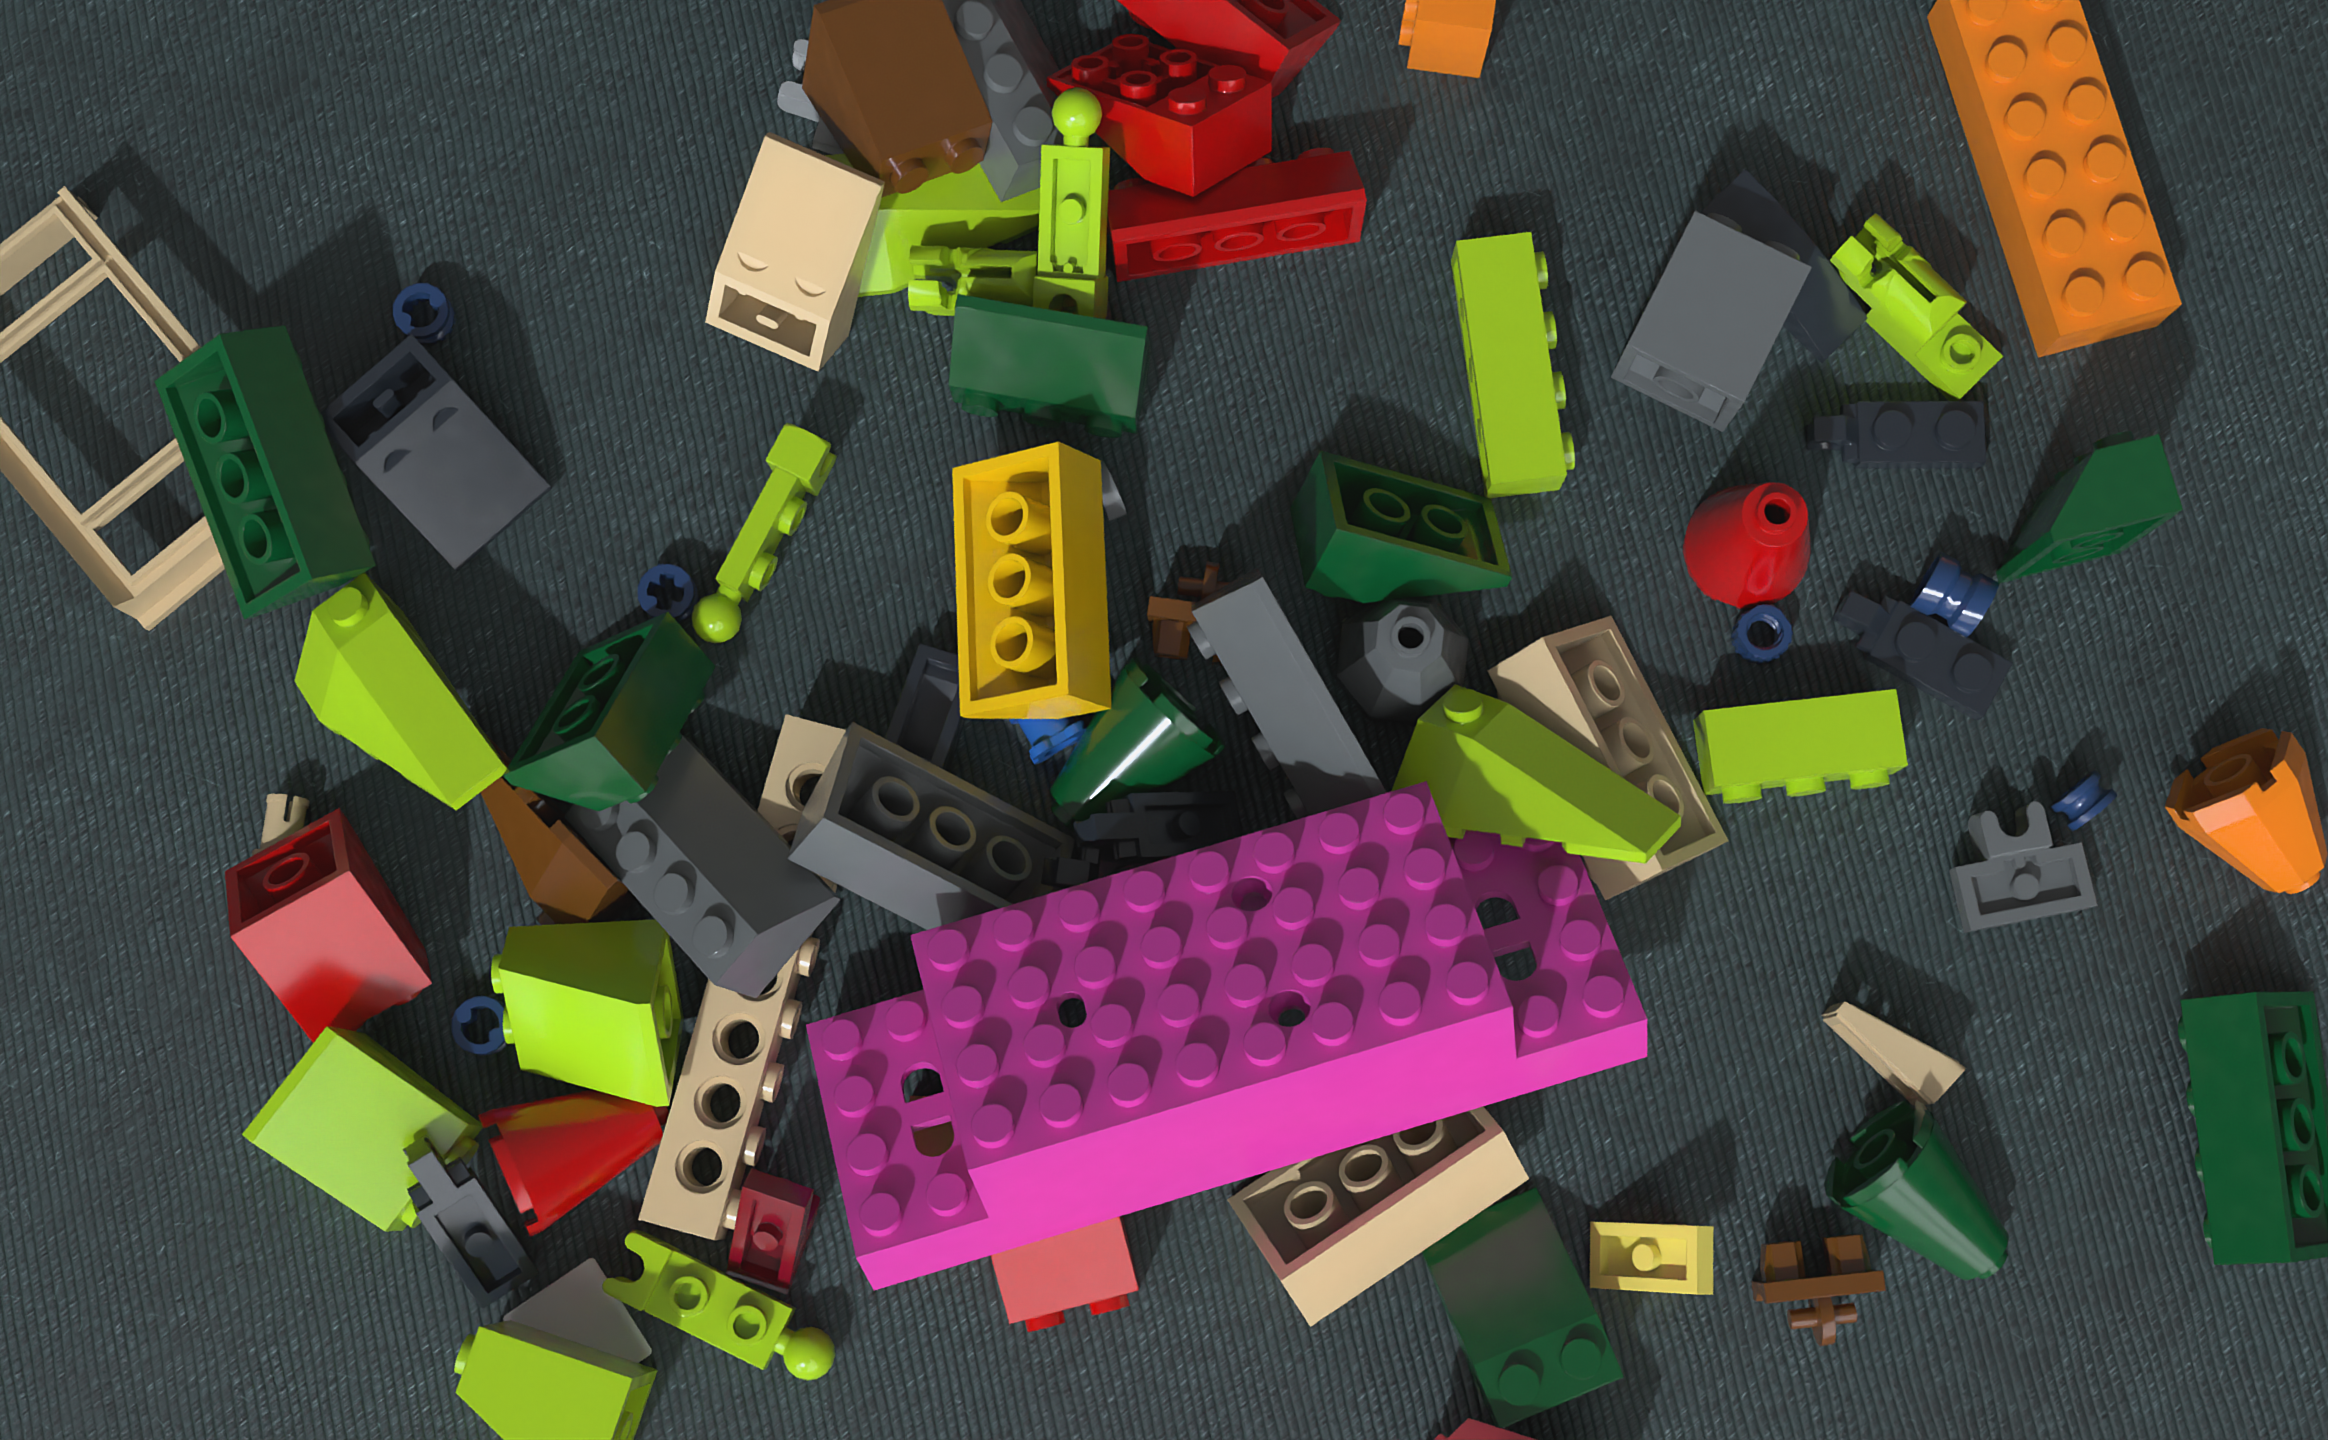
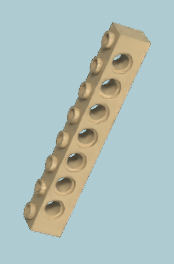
(673, 1193)

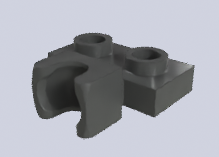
(2019, 874)

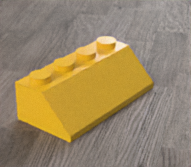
(1031, 585)

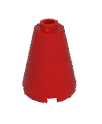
(1749, 544)
(569, 1148)

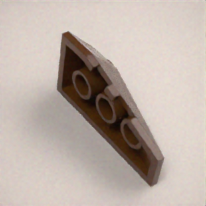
(553, 858)

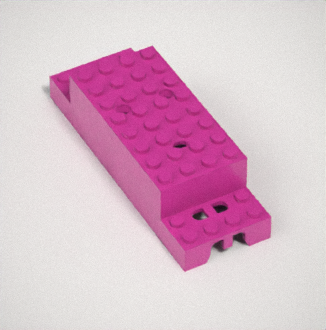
(1182, 1050)

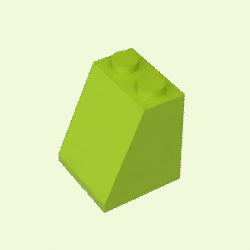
(593, 1005)
(348, 1119)
(549, 1386)

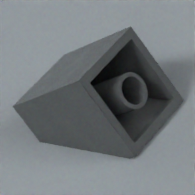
(1712, 320)

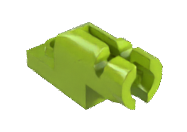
(975, 273)
(1914, 309)

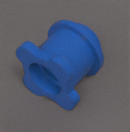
(1050, 735)

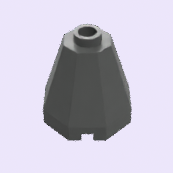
(1394, 680)

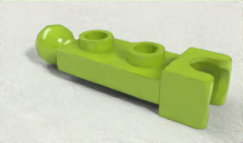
(1073, 210)
(798, 466)
(719, 1309)

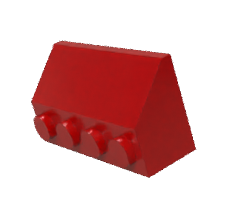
(1258, 35)
(1242, 218)

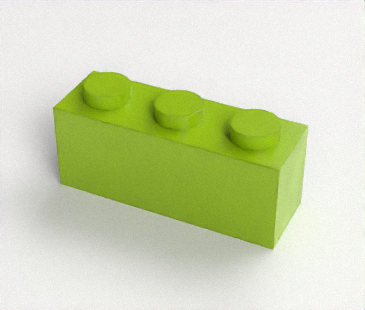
(1800, 745)

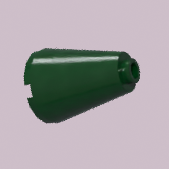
(1133, 747)
(1919, 1192)

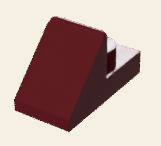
(771, 1230)

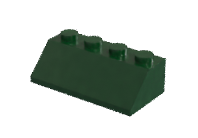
(264, 469)
(2259, 1124)

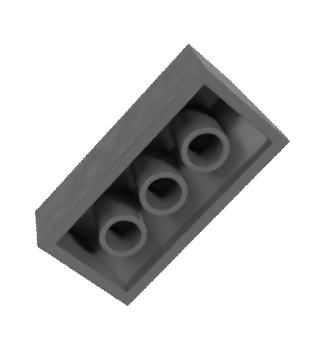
(1012, 77)
(1284, 695)
(920, 836)
(710, 871)

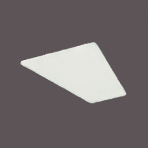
(584, 1314)

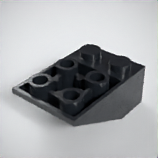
(433, 452)

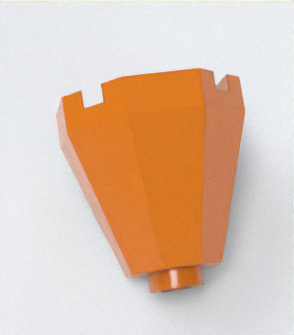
(2255, 810)

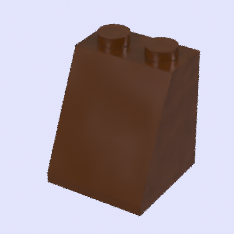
(895, 90)

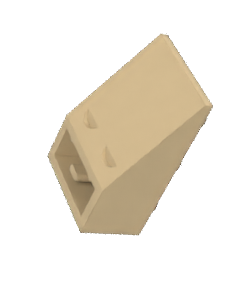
(796, 253)

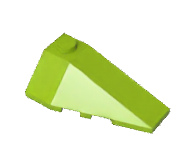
(941, 212)
(390, 697)
(1520, 780)

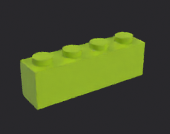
(1510, 365)

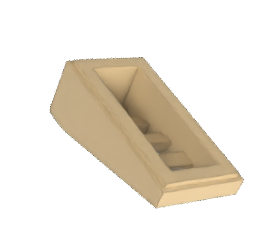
(1904, 1061)

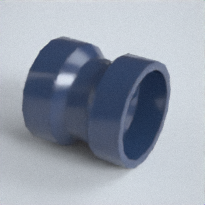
(1954, 594)

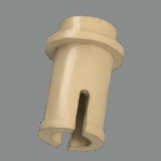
(274, 825)

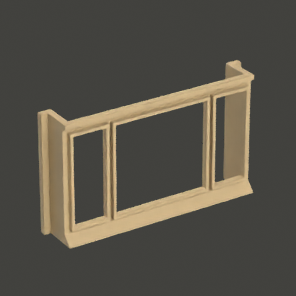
(193, 556)

